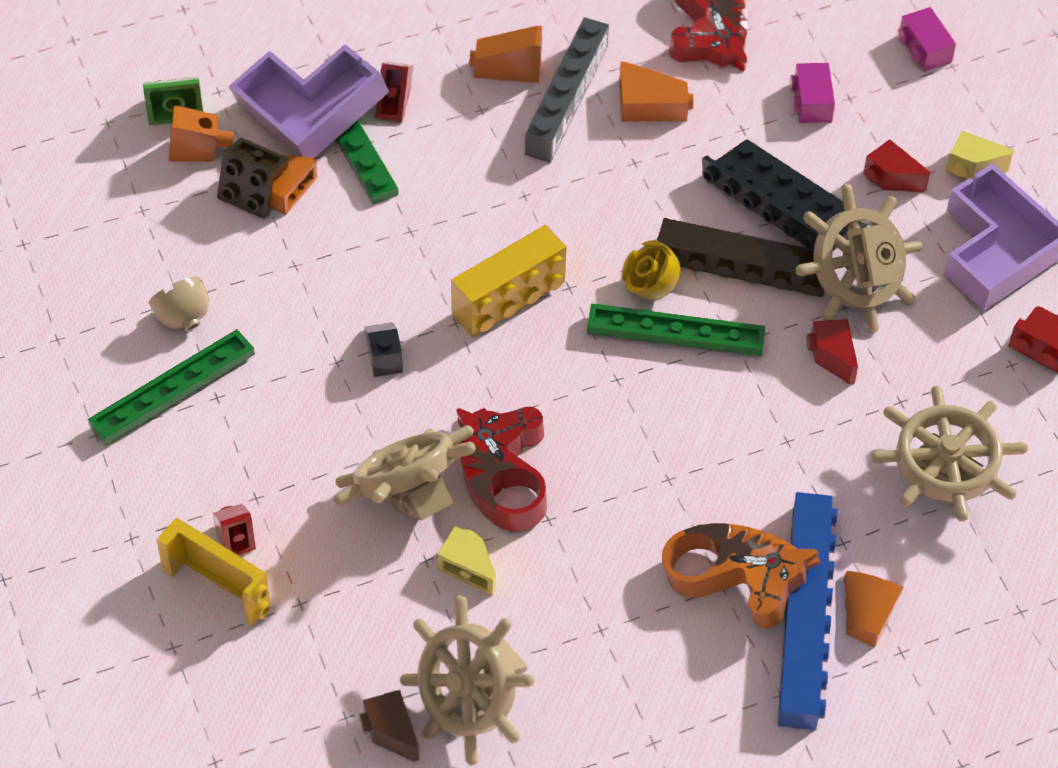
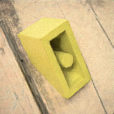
(975, 153)
(467, 560)

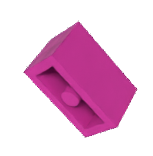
(926, 39)
(813, 92)

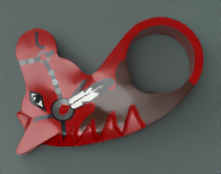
(715, 35)
(496, 463)

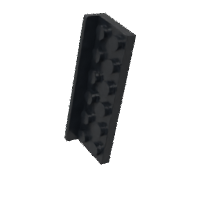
(773, 191)

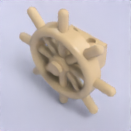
(871, 256)
(944, 463)
(408, 473)
(483, 684)

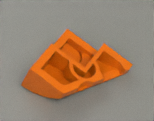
(868, 605)

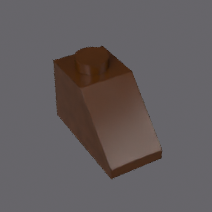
(390, 724)

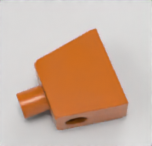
(196, 136)

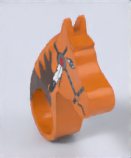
(744, 556)

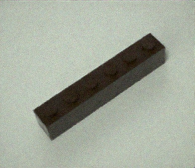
(739, 256)

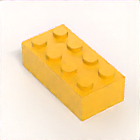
(508, 280)

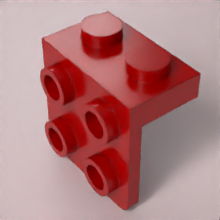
(1037, 337)

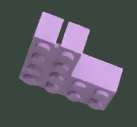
(309, 110)
(1010, 239)

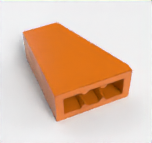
(509, 56)
(652, 95)
(293, 183)

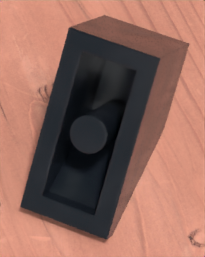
(384, 349)

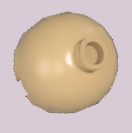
(182, 305)

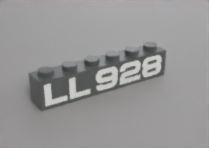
(566, 90)

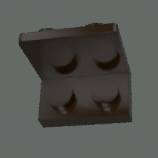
(249, 175)

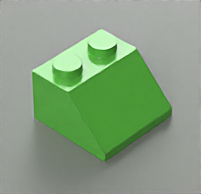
(165, 94)

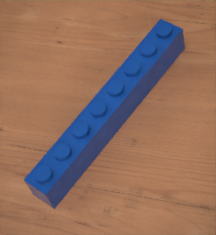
(806, 616)

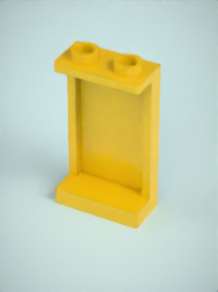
(186, 546)

